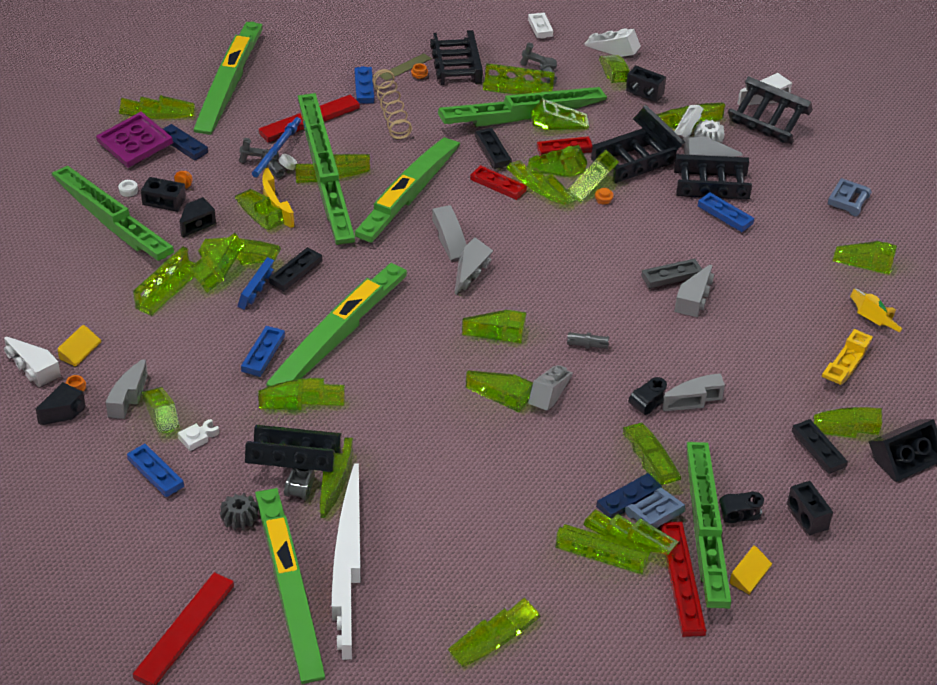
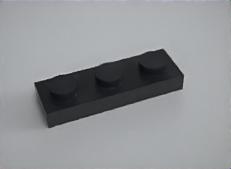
(658, 129)
(493, 148)
(295, 269)
(819, 446)

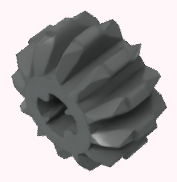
(239, 511)

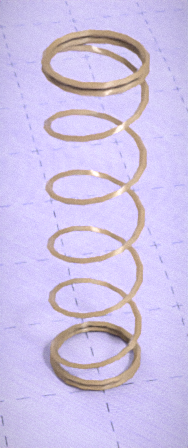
(383, 87)

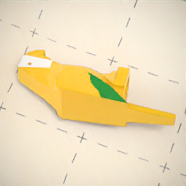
(874, 310)

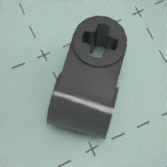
(299, 483)

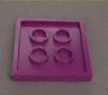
(134, 139)

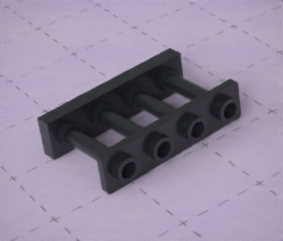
(471, 52)
(769, 94)
(634, 141)
(712, 165)
(293, 448)

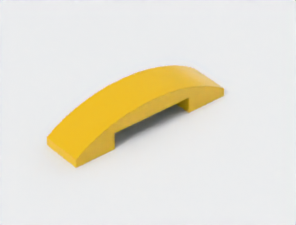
(269, 191)
(848, 358)

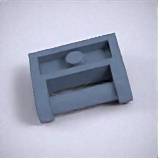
(844, 193)
(656, 508)

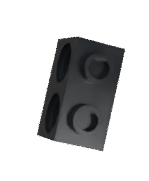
(645, 83)
(163, 194)
(809, 508)

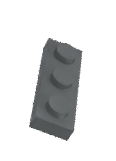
(670, 273)

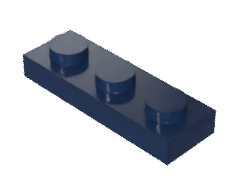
(186, 143)
(629, 494)

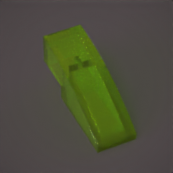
(614, 68)
(260, 209)
(849, 421)

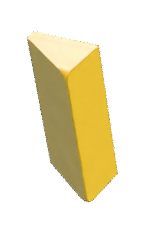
(78, 346)
(750, 570)

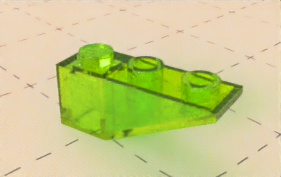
(563, 162)
(593, 176)
(215, 265)
(499, 325)

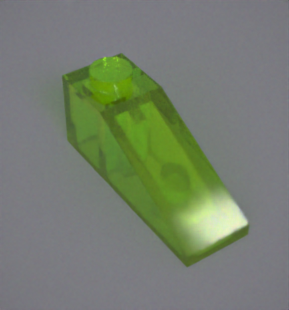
(558, 117)
(870, 255)
(502, 388)
(161, 409)

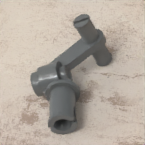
(546, 63)
(273, 165)

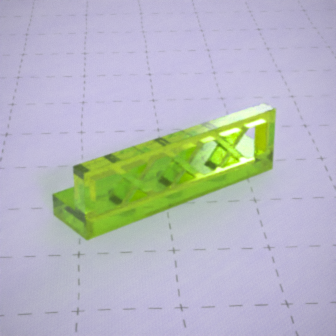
(517, 85)
(166, 285)
(601, 549)

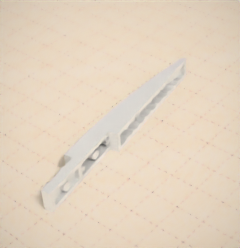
(346, 564)

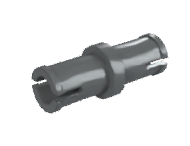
(588, 340)

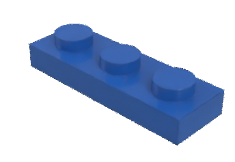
(364, 85)
(726, 212)
(256, 284)
(263, 351)
(155, 470)

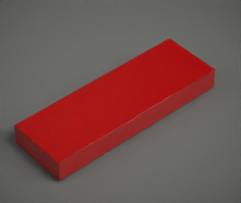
(554, 145)
(498, 182)

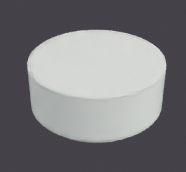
(287, 161)
(128, 188)

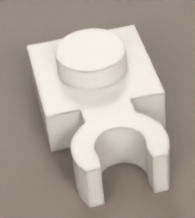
(197, 436)

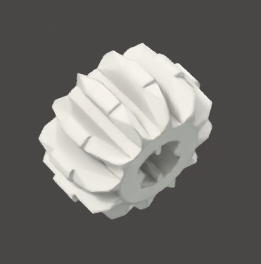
(710, 129)

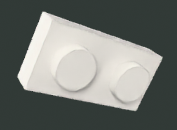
(540, 25)
(688, 121)

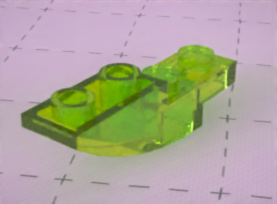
(294, 393)

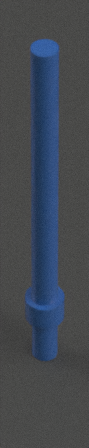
(290, 130)

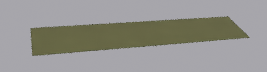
(405, 66)

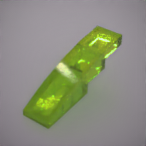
(157, 109)
(711, 111)
(346, 164)
(544, 185)
(251, 253)
(653, 455)
(334, 481)
(637, 535)
(494, 633)

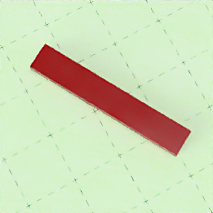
(328, 110)
(684, 583)
(183, 630)

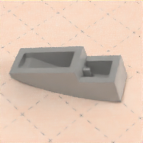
(449, 231)
(127, 390)
(694, 393)

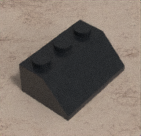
(906, 449)

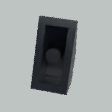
(196, 217)
(61, 405)

